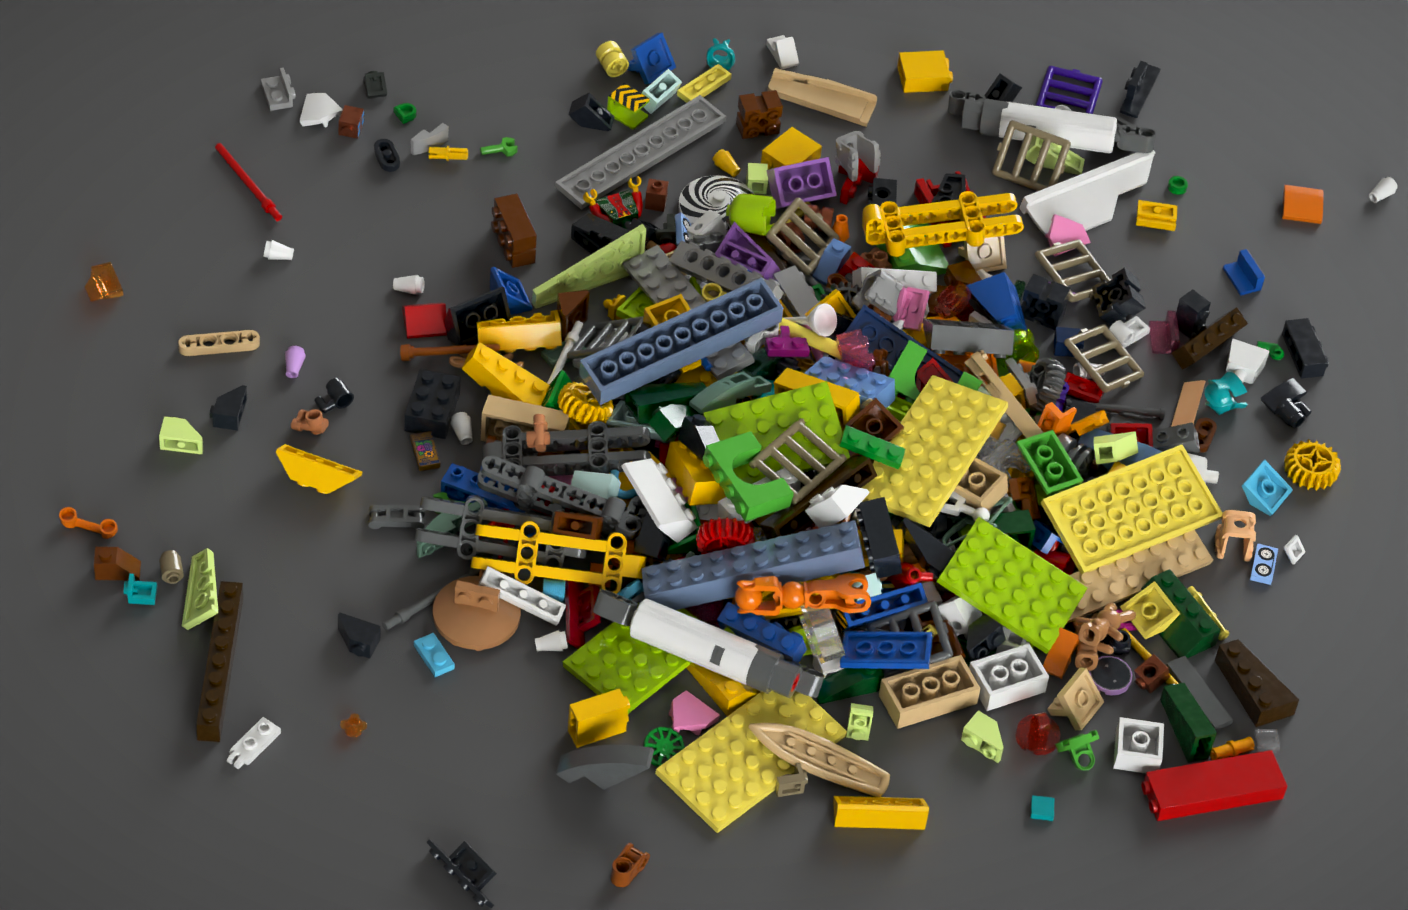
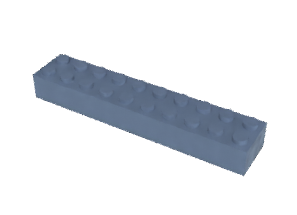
(680, 341)
(788, 557)

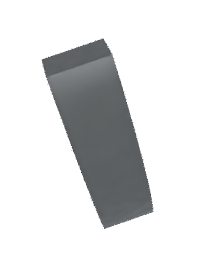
(605, 763)

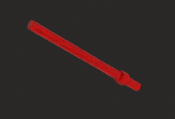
(267, 204)

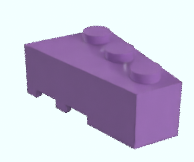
(743, 250)

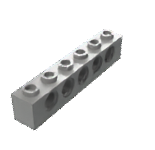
(687, 253)

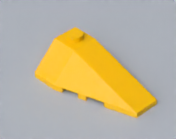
(664, 311)
(724, 691)

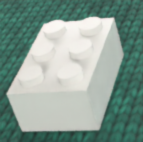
(1009, 676)

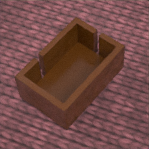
(514, 230)

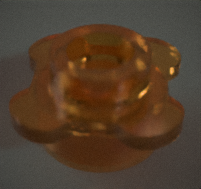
(357, 729)

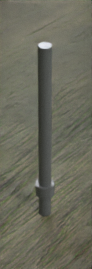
(404, 614)

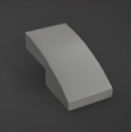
(424, 139)

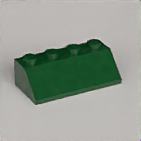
(1193, 629)

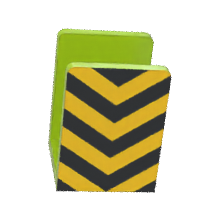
(627, 106)

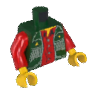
(619, 207)

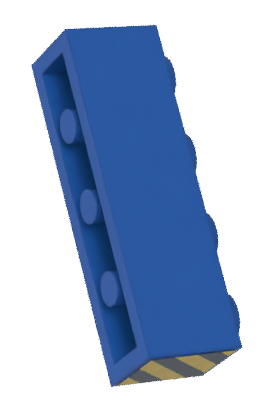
(883, 606)

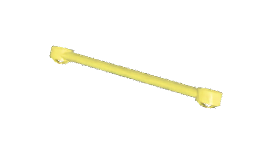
(814, 340)

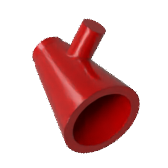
(1059, 559)
(904, 579)

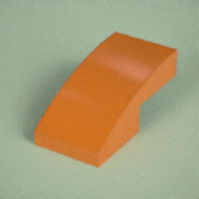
(1060, 653)

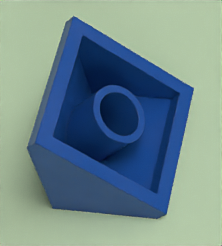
(516, 295)

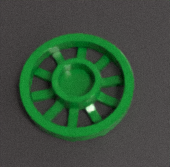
(664, 746)

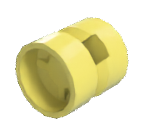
(612, 59)

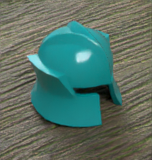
(1218, 395)

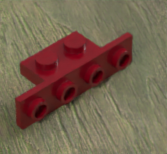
(580, 611)

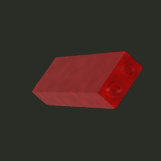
(1214, 785)

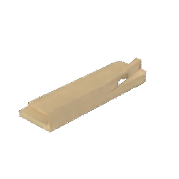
(824, 96)
(997, 389)

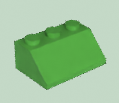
(1050, 462)

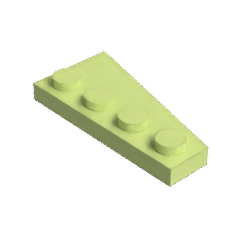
(201, 591)

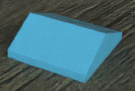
(1266, 488)

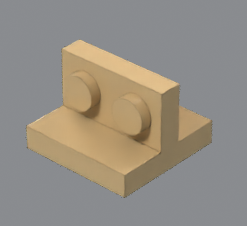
(988, 256)
(1077, 700)

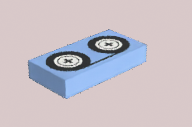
(682, 225)
(1264, 564)

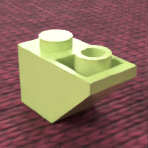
(1115, 447)
(859, 721)
(984, 736)

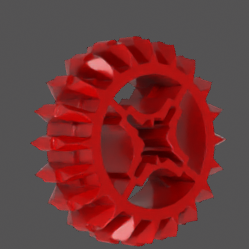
(723, 534)

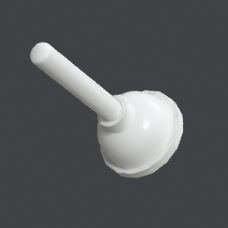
(820, 320)

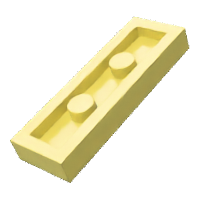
(704, 83)

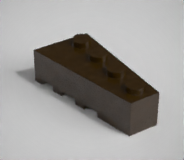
(1254, 684)

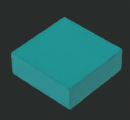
(1042, 808)

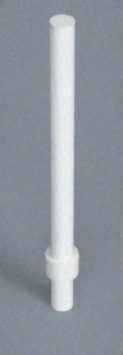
(571, 338)

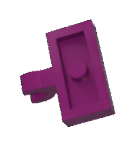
(785, 346)

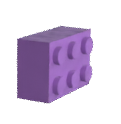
(802, 180)

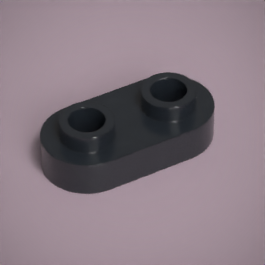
(387, 155)

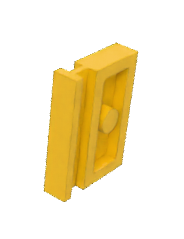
(1156, 215)

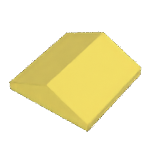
(1152, 611)

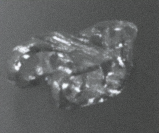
(1003, 456)

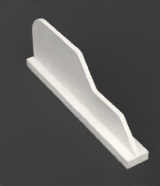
(1089, 196)

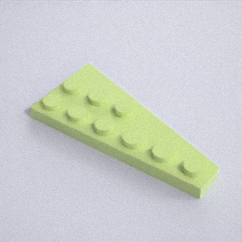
(594, 270)

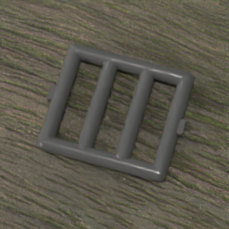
(605, 327)
(913, 613)

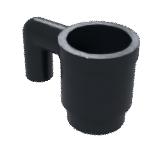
(339, 393)
(1293, 412)

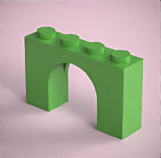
(905, 371)
(749, 499)

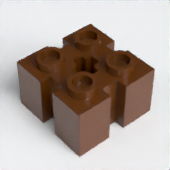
(759, 114)

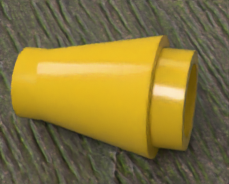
(726, 162)

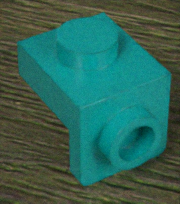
(140, 591)

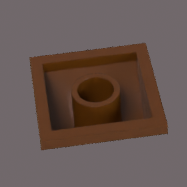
(571, 308)
(876, 421)

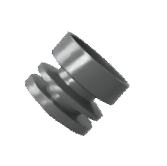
(1081, 456)

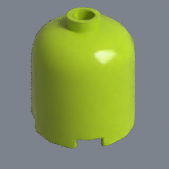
(752, 213)

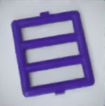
(1074, 74)

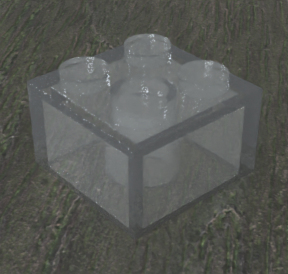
(821, 633)

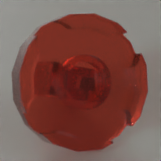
(953, 301)
(1038, 733)

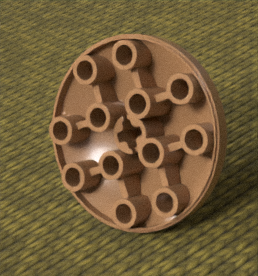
(474, 615)

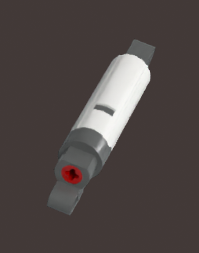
(1081, 129)
(709, 646)

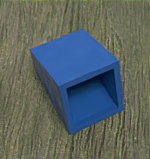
(999, 300)

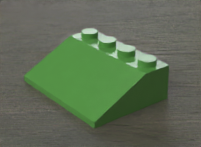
(919, 258)

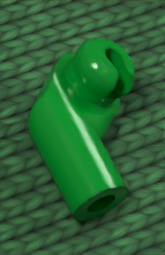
(1274, 349)

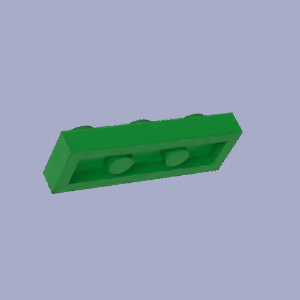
(872, 447)

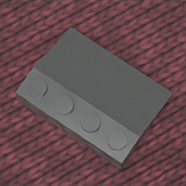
(968, 337)

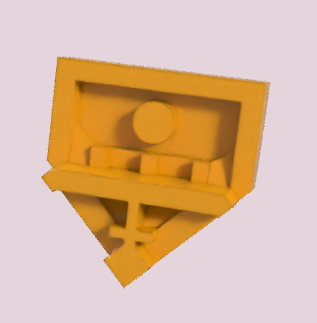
(1089, 423)

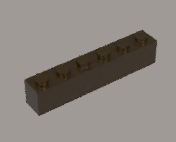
(853, 472)

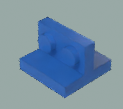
(651, 58)

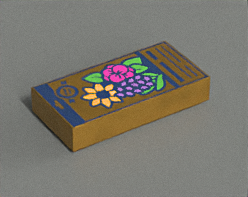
(425, 451)

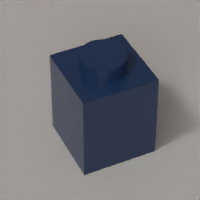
(1060, 335)

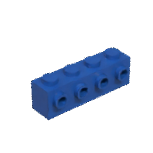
(461, 483)
(762, 632)

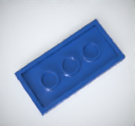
(886, 650)

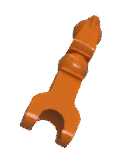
(833, 593)

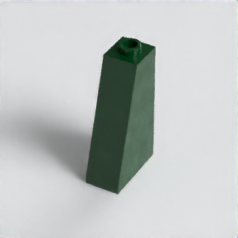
(649, 397)
(1188, 722)

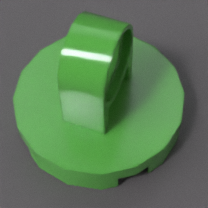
(1079, 745)

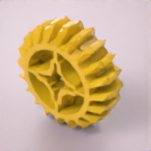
(581, 404)
(1312, 465)

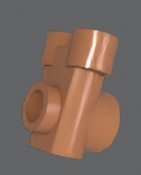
(877, 258)
(310, 421)
(540, 436)

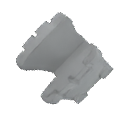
(860, 147)
(880, 290)

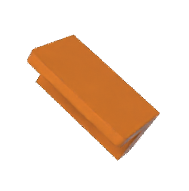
(1055, 420)

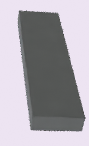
(1185, 673)

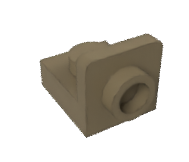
(792, 784)

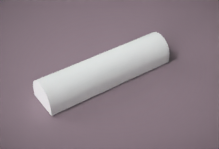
(523, 596)

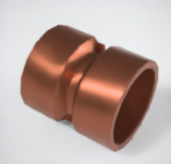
(826, 212)

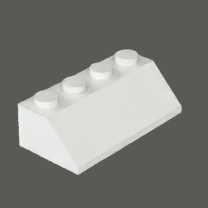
(660, 498)

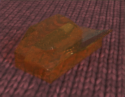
(103, 283)

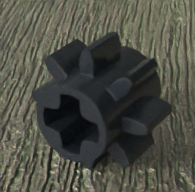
(787, 363)

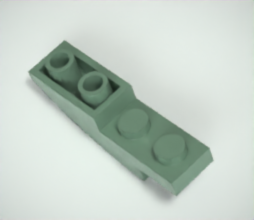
(728, 390)
(445, 523)

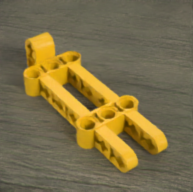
(886, 222)
(630, 564)

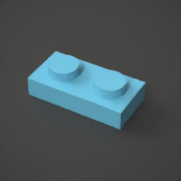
(434, 654)

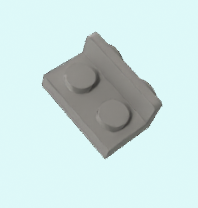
(278, 91)

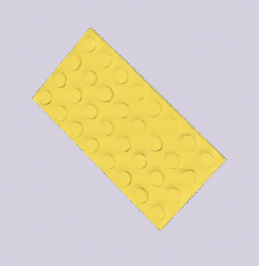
(940, 441)
(1131, 509)
(730, 768)

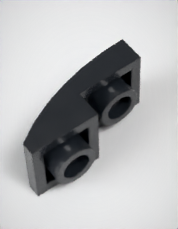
(1285, 390)

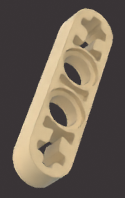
(219, 345)

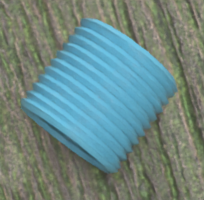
(554, 588)

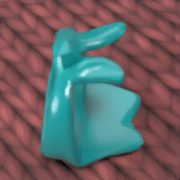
(724, 61)

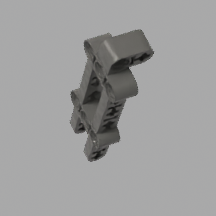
(595, 439)
(530, 489)
(485, 545)

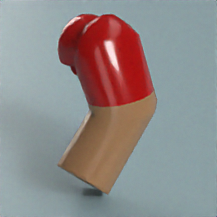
(667, 247)

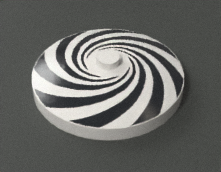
(710, 194)

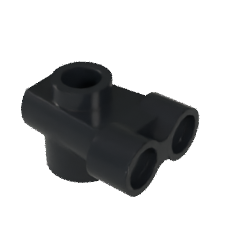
(1120, 647)

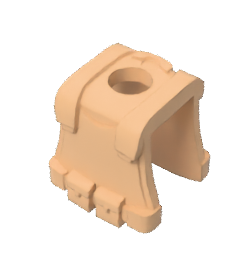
(1228, 529)

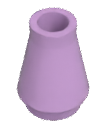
(294, 359)

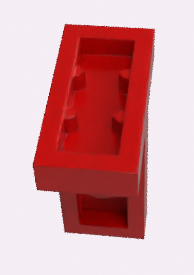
(849, 188)

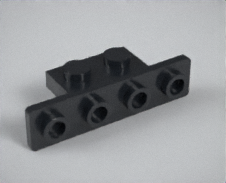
(1139, 88)
(469, 867)

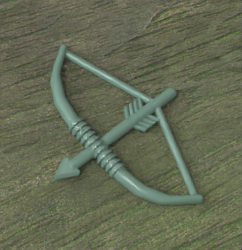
(962, 522)

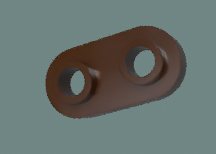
(1206, 430)

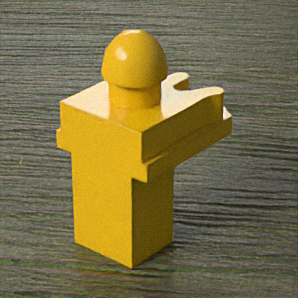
(612, 306)

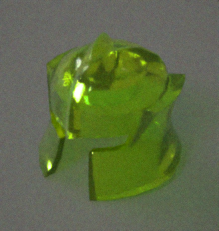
(1022, 345)

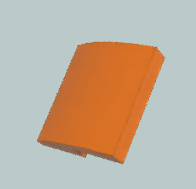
(1302, 204)

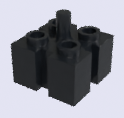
(1118, 297)
(1045, 301)

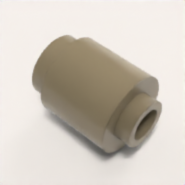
(171, 567)

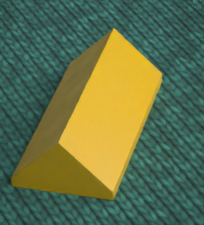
(880, 812)

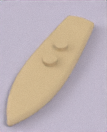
(822, 757)

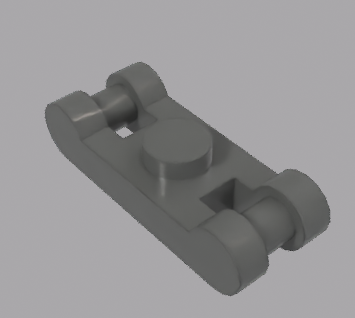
(396, 516)

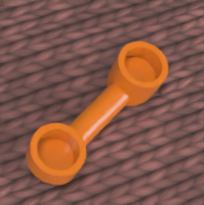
(69, 519)

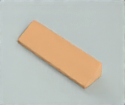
(1188, 402)

